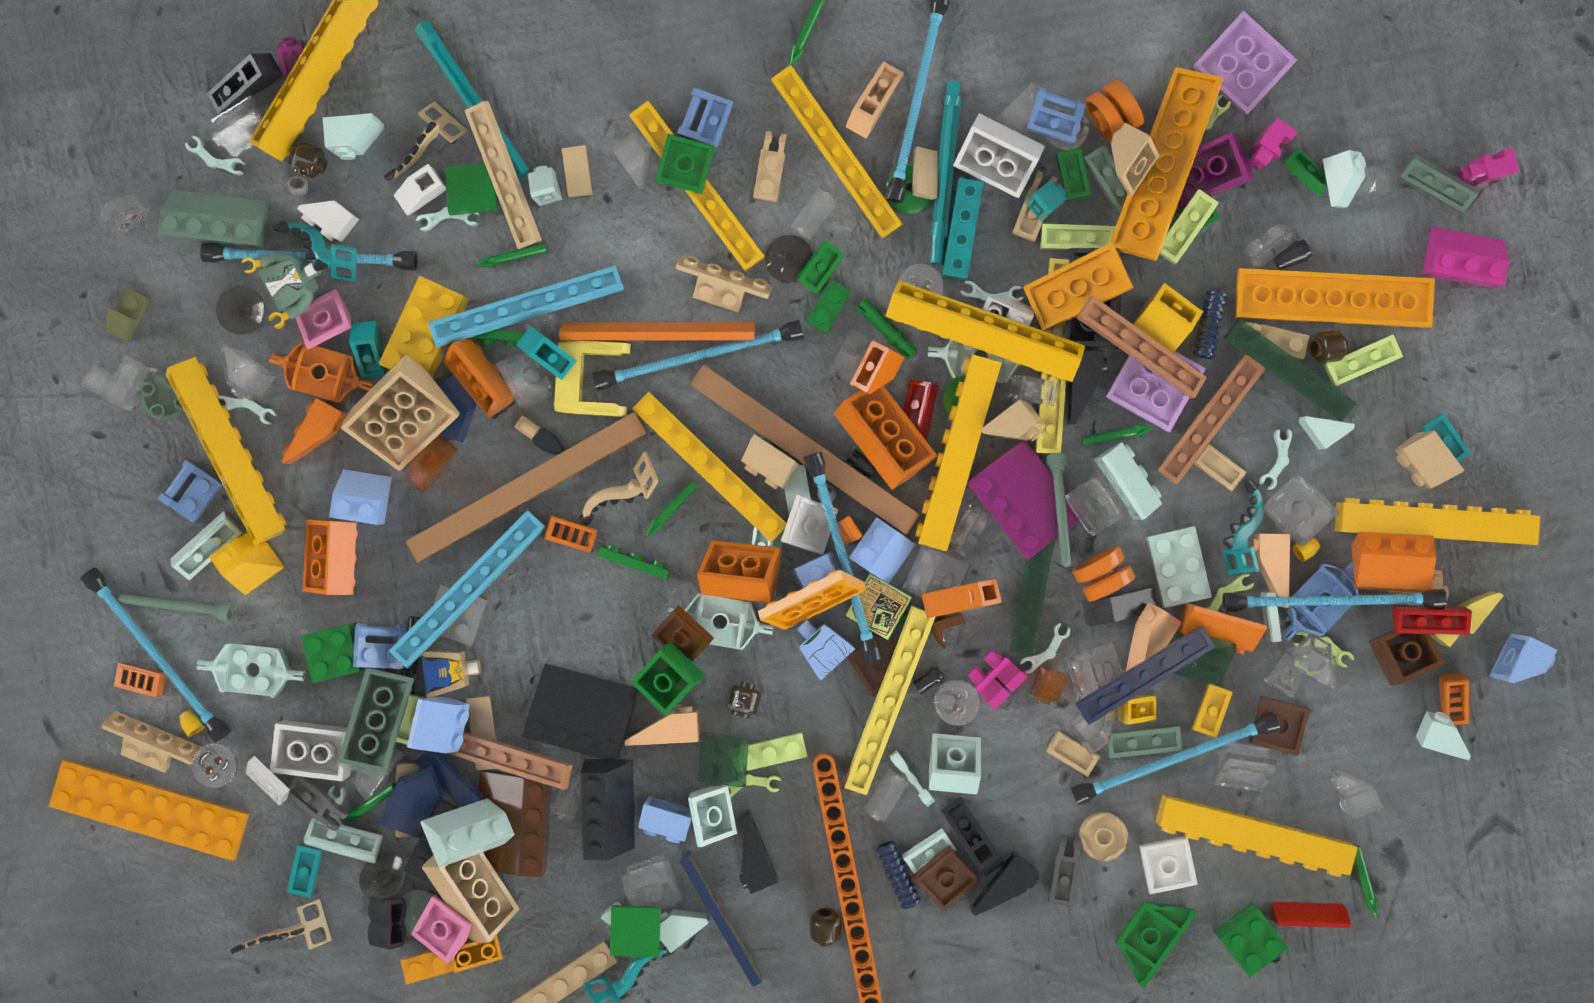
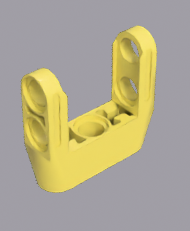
(569, 389)

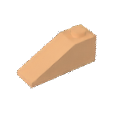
(874, 100)
(1273, 561)
(1151, 634)
(676, 727)

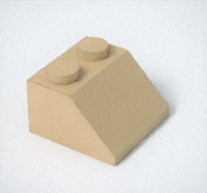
(1133, 156)
(1016, 422)
(1428, 459)
(768, 461)

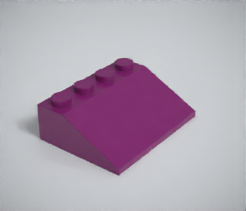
(1021, 499)

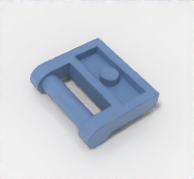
(712, 121)
(1052, 122)
(198, 494)
(376, 654)

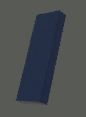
(450, 778)

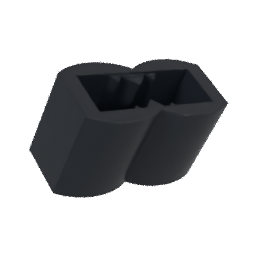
(387, 922)

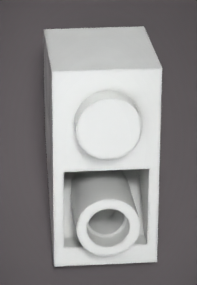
(419, 189)
(331, 217)
(1009, 309)

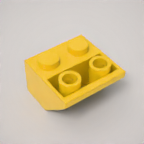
(1167, 317)

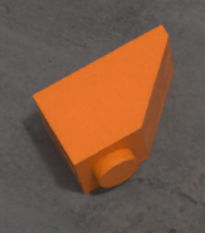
(876, 368)

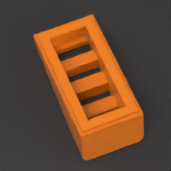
(550, 528)
(848, 530)
(1455, 683)
(157, 685)

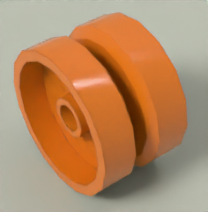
(1113, 109)
(1103, 574)

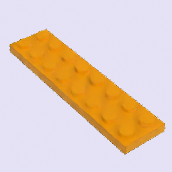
(1177, 139)
(1334, 298)
(149, 809)

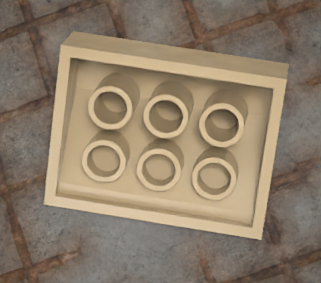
(400, 414)

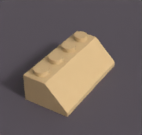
(474, 893)

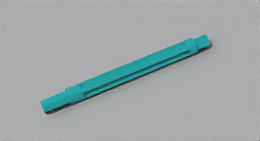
(461, 84)
(946, 160)

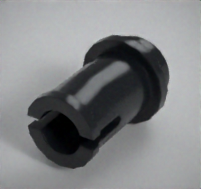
(861, 463)
(929, 680)

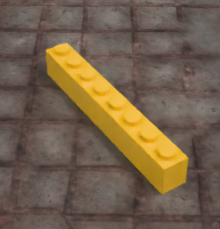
(311, 76)
(985, 331)
(225, 450)
(958, 453)
(1441, 523)
(1256, 834)

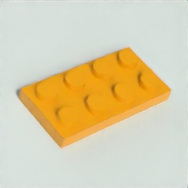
(1065, 290)
(811, 600)

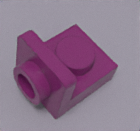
(288, 53)

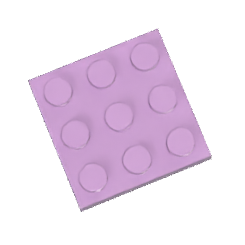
(1246, 61)
(1148, 394)

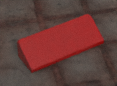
(920, 404)
(1424, 620)
(1310, 914)

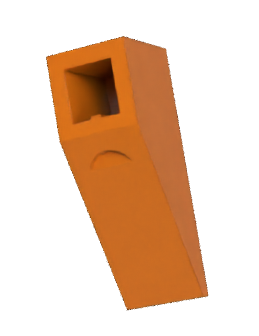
(319, 425)
(961, 598)

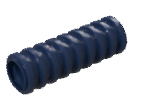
(1210, 324)
(898, 875)

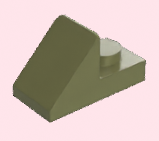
(126, 316)

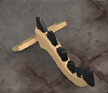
(430, 133)
(625, 492)
(303, 927)

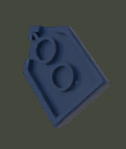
(463, 403)
(412, 801)

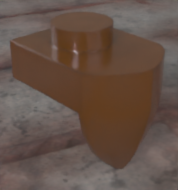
(947, 621)

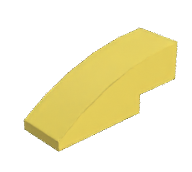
(1480, 606)

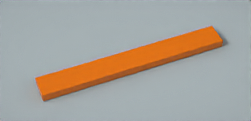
(656, 331)

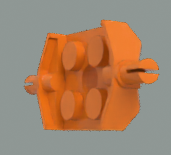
(340, 373)

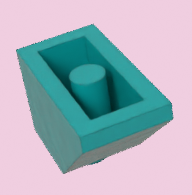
(1046, 200)
(367, 348)
(546, 352)

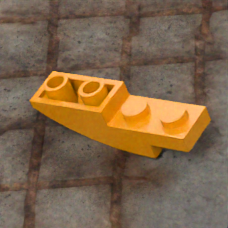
(470, 955)

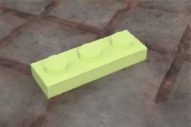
(1187, 226)
(1074, 236)
(1363, 360)
(776, 751)

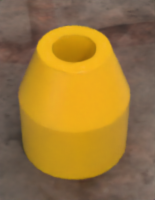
(1307, 551)
(191, 723)

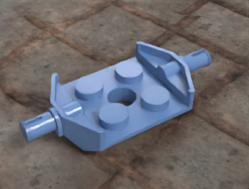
(1316, 618)

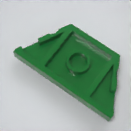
(1152, 936)

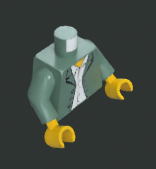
(288, 283)

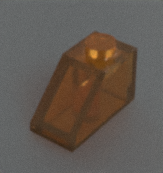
(429, 464)
(1048, 685)

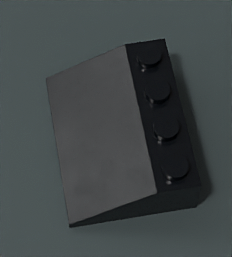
(580, 712)

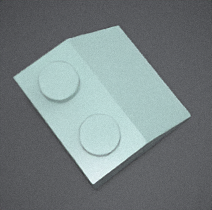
(351, 134)
(955, 763)
(712, 814)

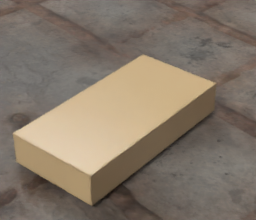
(577, 171)
(925, 173)
(1220, 467)
(1072, 753)

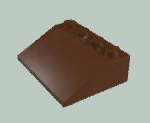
(528, 812)

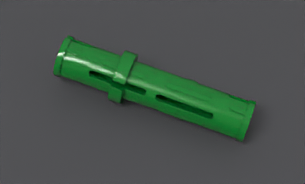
(886, 328)

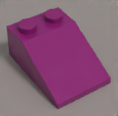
(1217, 168)

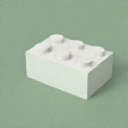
(999, 155)
(308, 750)

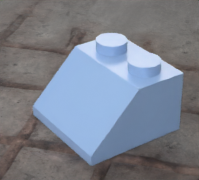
(361, 497)
(881, 550)
(1522, 659)
(438, 724)
(665, 819)

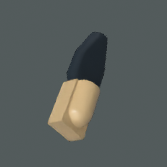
(541, 436)

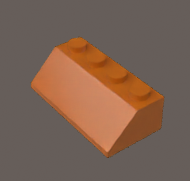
(885, 435)

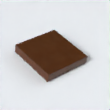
(683, 633)
(873, 672)
(1292, 724)
(946, 878)

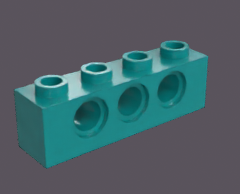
(962, 230)

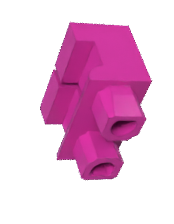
(1269, 143)
(1490, 168)
(988, 686)

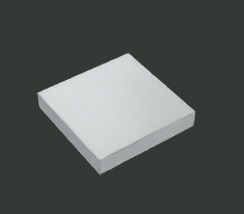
(807, 525)
(267, 781)
(1168, 865)

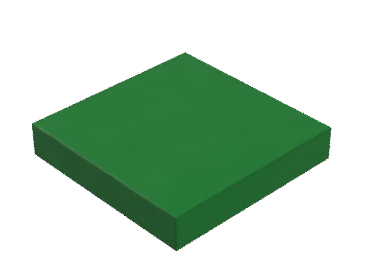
(685, 164)
(469, 189)
(635, 931)

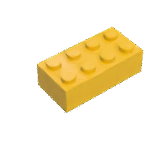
(412, 333)

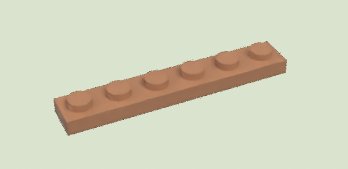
(1141, 347)
(1210, 419)
(515, 760)

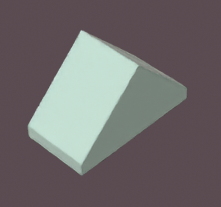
(1324, 431)

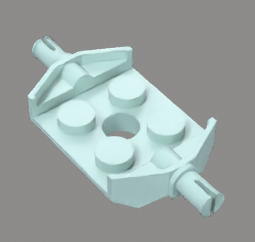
(956, 353)
(740, 620)
(232, 671)

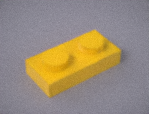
(1212, 710)

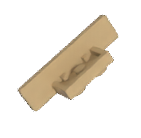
(722, 286)
(149, 744)

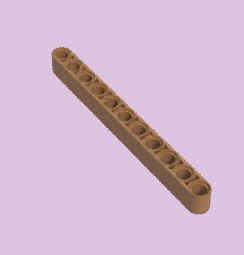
(800, 445)
(526, 487)

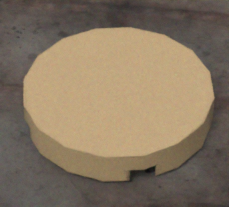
(1103, 836)

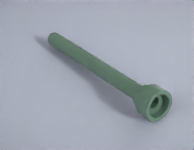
(1056, 463)
(222, 611)

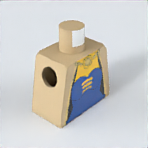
(446, 671)

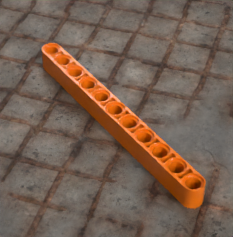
(843, 871)

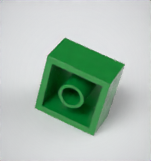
(330, 652)
(667, 678)
(1251, 939)

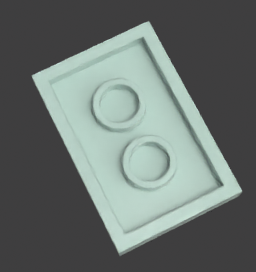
(1178, 567)

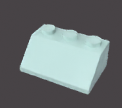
(1129, 481)
(467, 831)

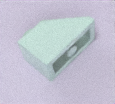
(1344, 176)
(544, 185)
(1441, 735)
(680, 926)

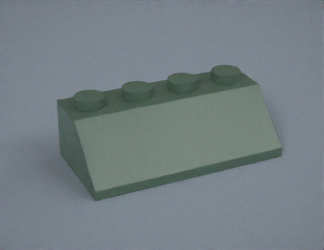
(214, 219)
(375, 722)

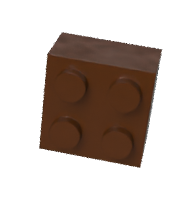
(1405, 655)

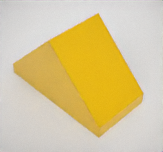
(1138, 710)

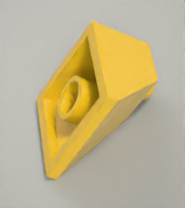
(246, 564)

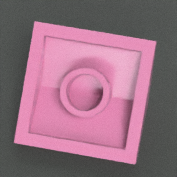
(324, 319)
(441, 929)

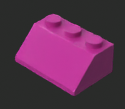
(1466, 258)

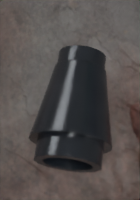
(1293, 255)

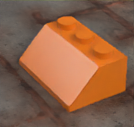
(478, 376)
(329, 557)
(1393, 561)
(740, 571)
(1222, 627)

